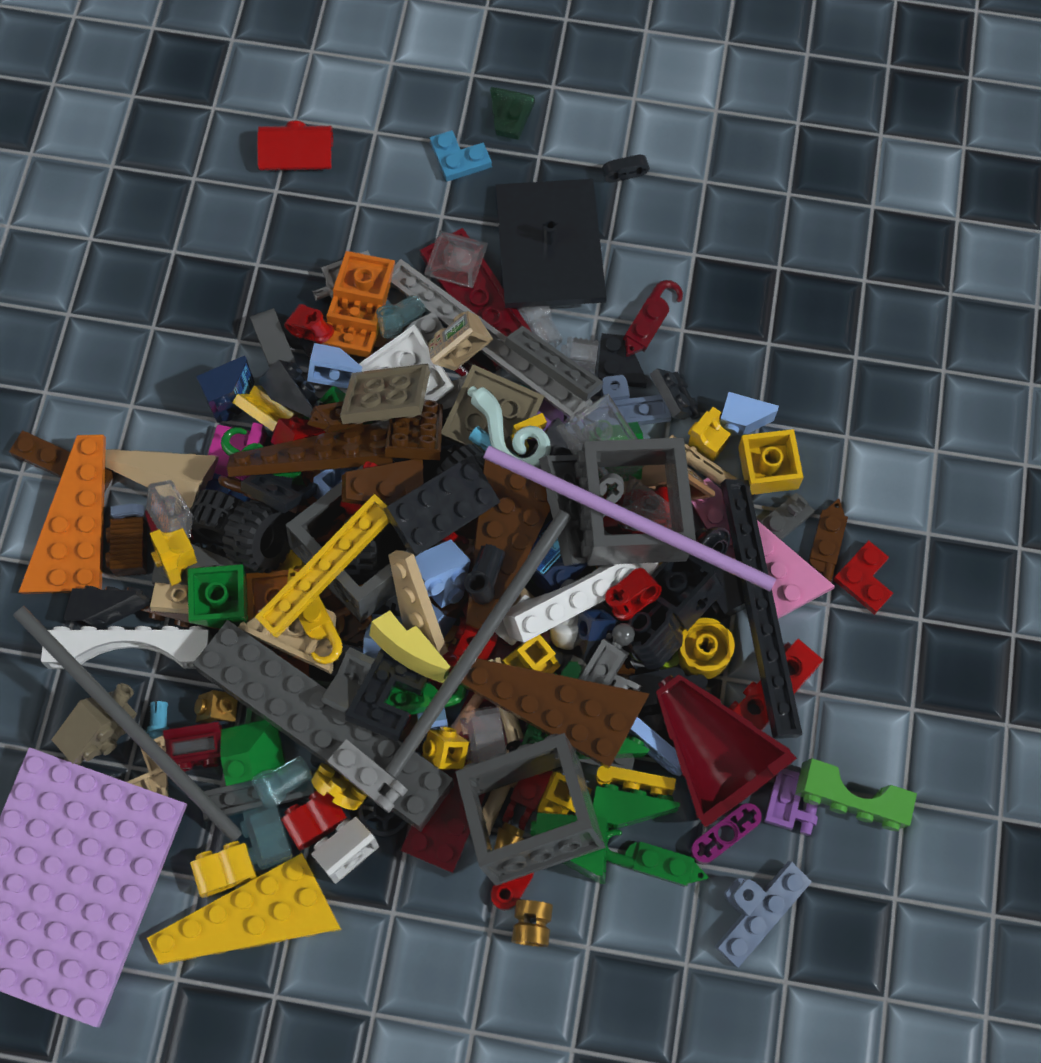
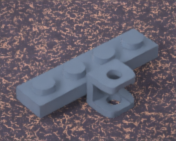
(641, 409)
(759, 910)

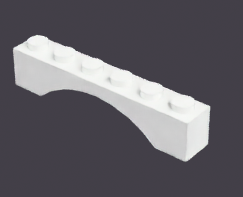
(551, 609)
(84, 644)

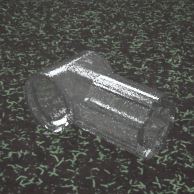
(541, 324)

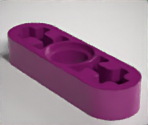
(747, 827)

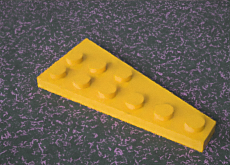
(262, 912)

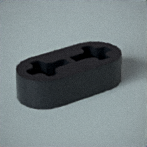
(625, 168)

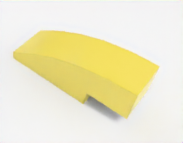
(409, 647)

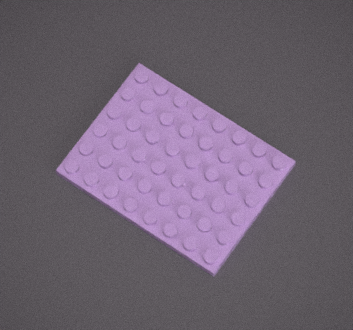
(76, 881)

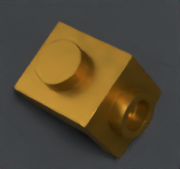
(215, 706)

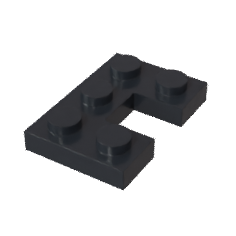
(369, 704)

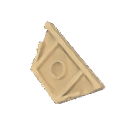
(293, 641)

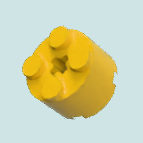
(718, 642)

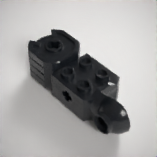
(685, 595)

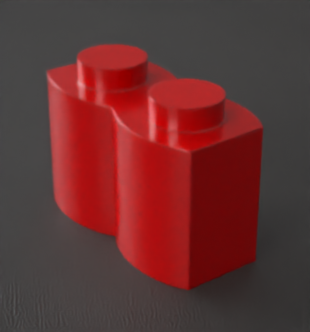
(312, 820)

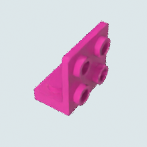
(239, 441)

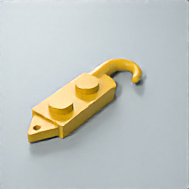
(319, 626)

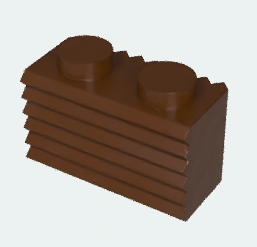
(127, 546)

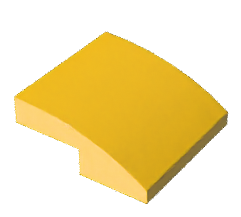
(262, 408)

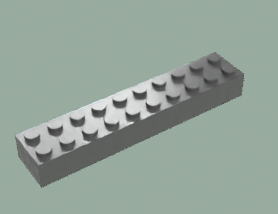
(295, 707)

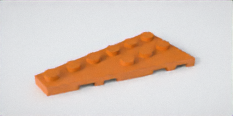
(72, 535)

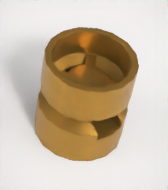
(530, 933)

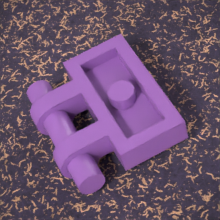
(784, 804)

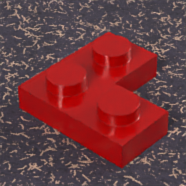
(859, 579)

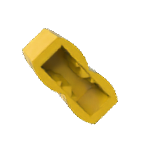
(223, 869)

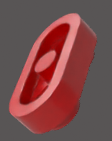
(515, 887)

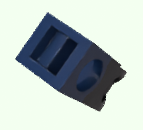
(591, 631)

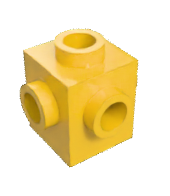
(445, 748)

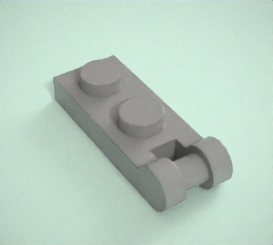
(366, 775)

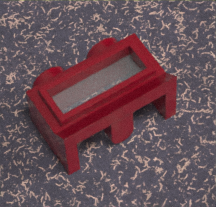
(194, 745)

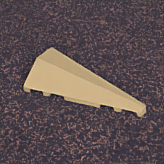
(187, 471)

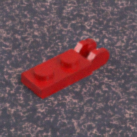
(528, 795)

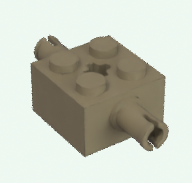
(90, 728)

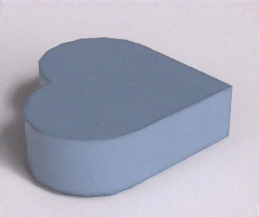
(127, 511)

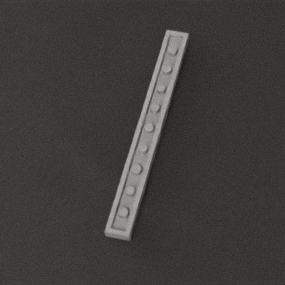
(446, 308)

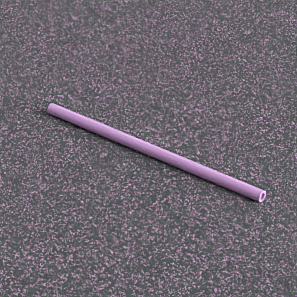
(630, 518)

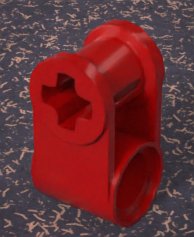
(309, 324)
(633, 592)

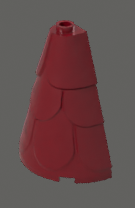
(717, 748)

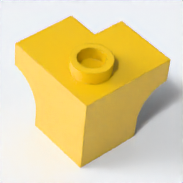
(709, 435)
(173, 553)
(533, 655)
(556, 796)

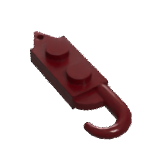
(649, 318)

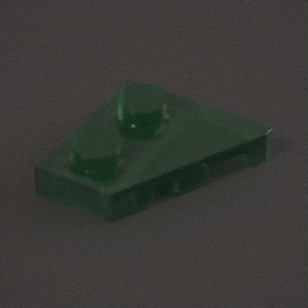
(510, 111)

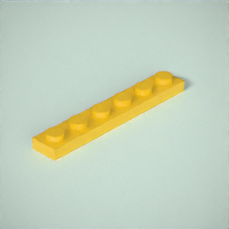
(324, 567)

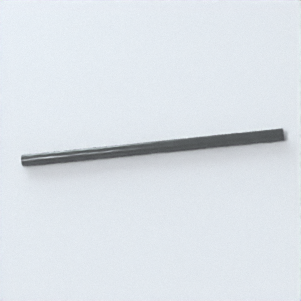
(477, 644)
(127, 723)

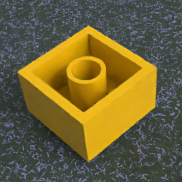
(771, 461)

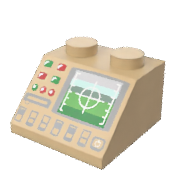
(459, 341)

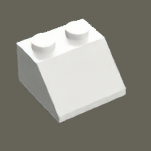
(344, 849)

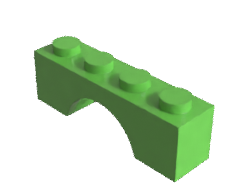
(822, 784)

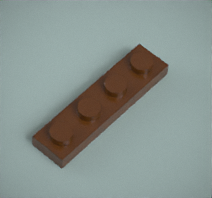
(45, 455)

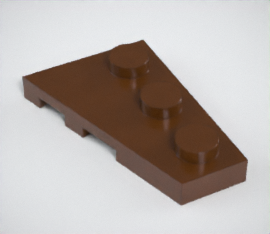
(385, 481)

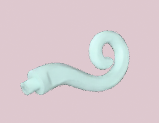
(491, 409)

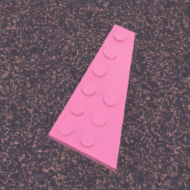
(795, 578)

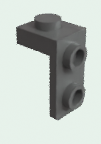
(348, 680)

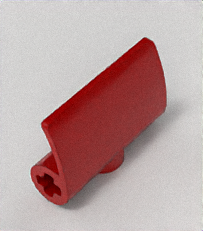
(295, 147)

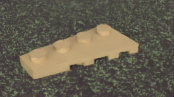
(414, 600)

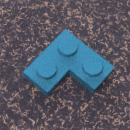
(456, 161)

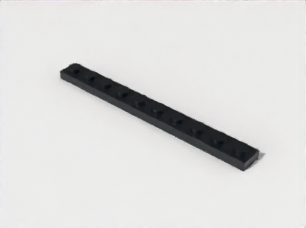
(761, 612)

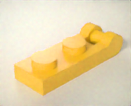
(636, 780)

